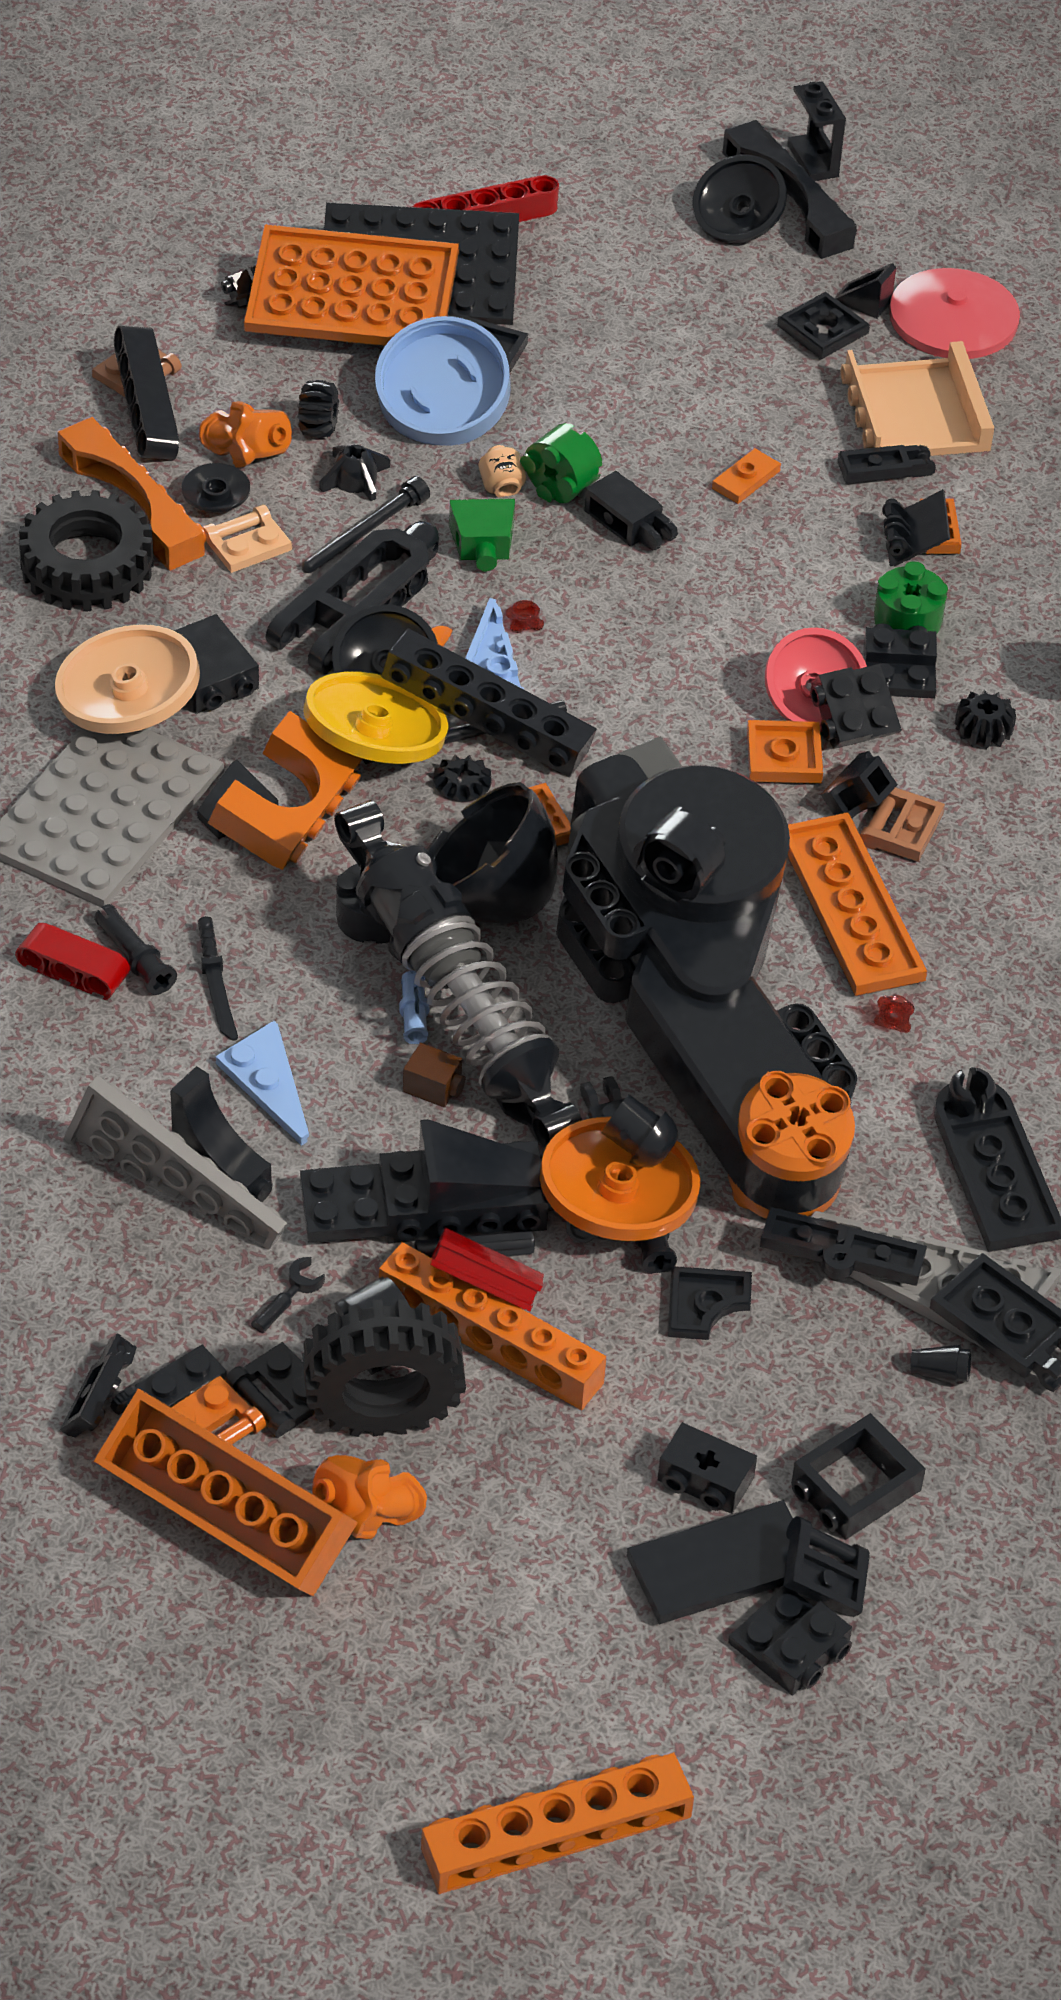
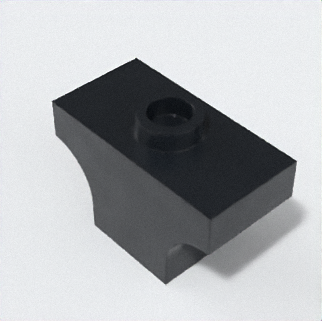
(859, 786)

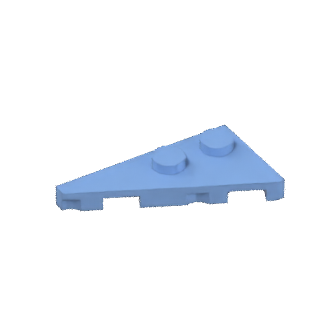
(492, 645)
(264, 1073)

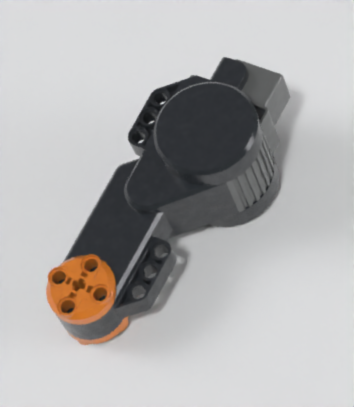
(692, 974)

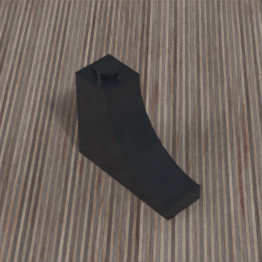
(208, 1132)

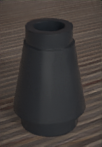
(942, 1363)

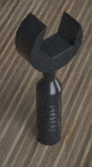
(283, 1300)

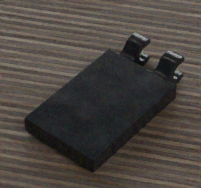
(1004, 1318)

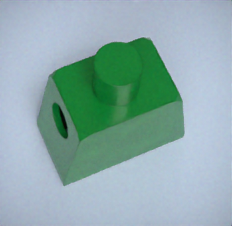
(482, 530)

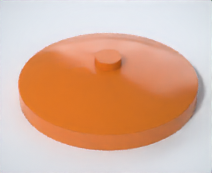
(606, 1195)

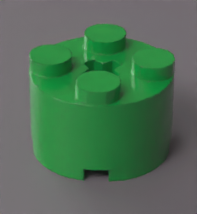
(562, 463)
(910, 598)

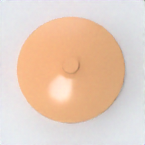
(127, 679)

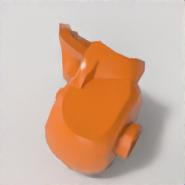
(246, 433)
(368, 1493)

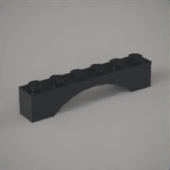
(827, 226)

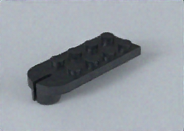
(995, 1163)

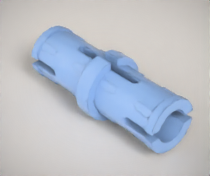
(413, 1009)

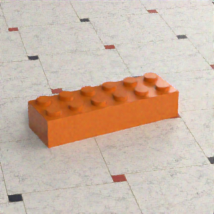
(226, 1492)

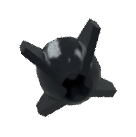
(354, 470)

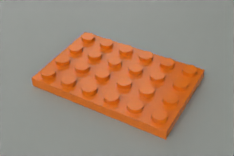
(347, 284)

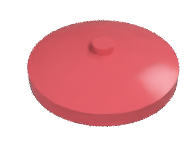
(954, 307)

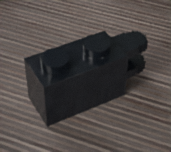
(628, 511)

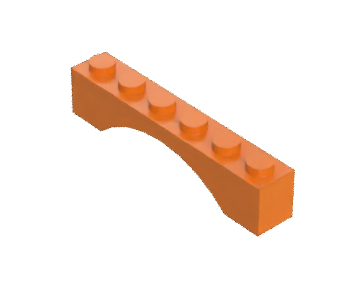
(96, 454)

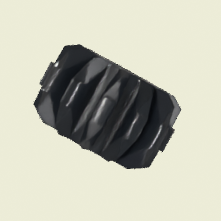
(318, 408)
(985, 719)

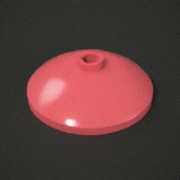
(799, 661)

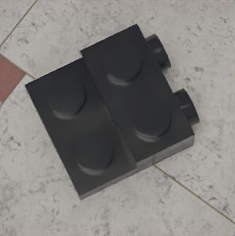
(905, 658)
(854, 705)
(792, 1639)

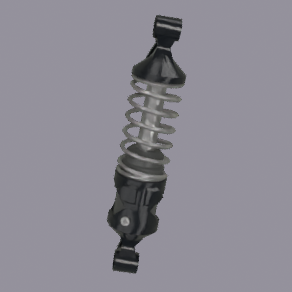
(442, 944)

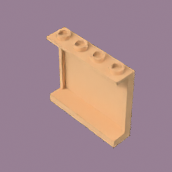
(920, 403)

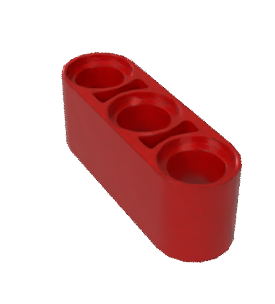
(73, 959)

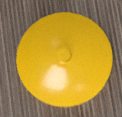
(374, 718)

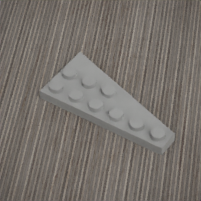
(166, 1163)
(940, 1266)

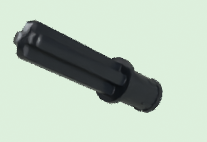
(505, 1243)

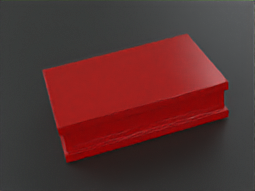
(487, 1269)

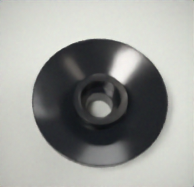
(215, 487)

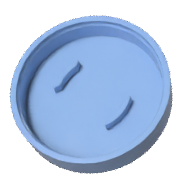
(443, 381)

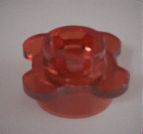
(524, 616)
(898, 1005)

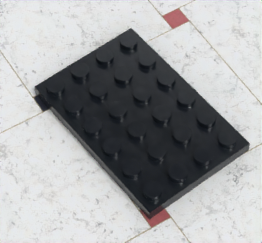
(486, 254)

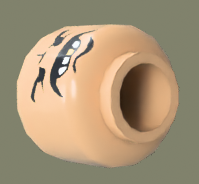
(502, 471)

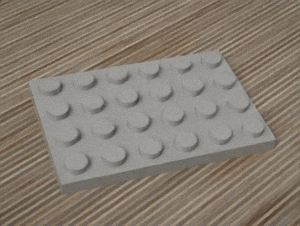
(103, 810)

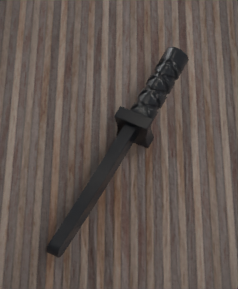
(213, 967)

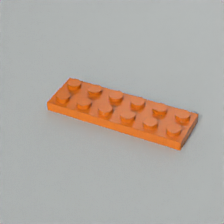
(853, 905)

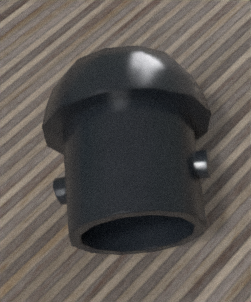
(641, 1132)

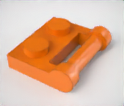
(216, 1405)

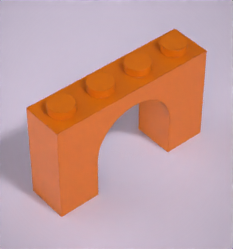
(279, 831)

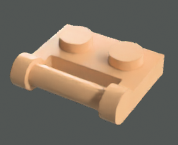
(250, 546)

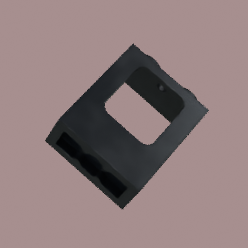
(814, 150)

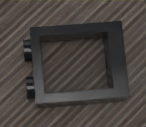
(884, 1451)

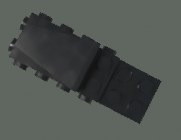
(413, 1195)

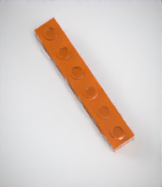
(500, 1329)
(542, 1840)

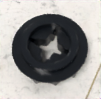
(472, 786)

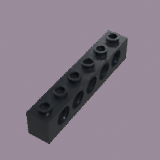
(488, 702)

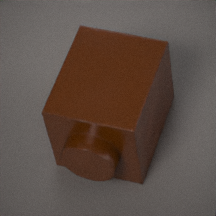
(433, 1075)

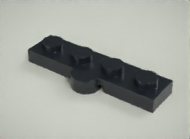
(843, 1247)

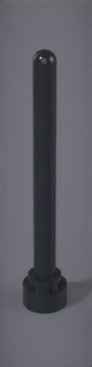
(412, 492)

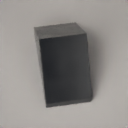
(870, 292)

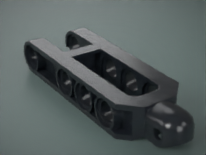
(321, 599)

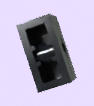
(706, 1468)

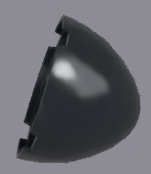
(500, 855)

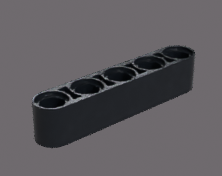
(146, 392)

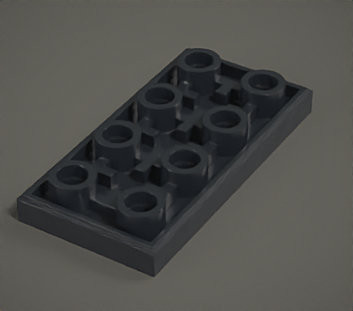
(713, 1562)

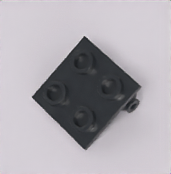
(914, 528)

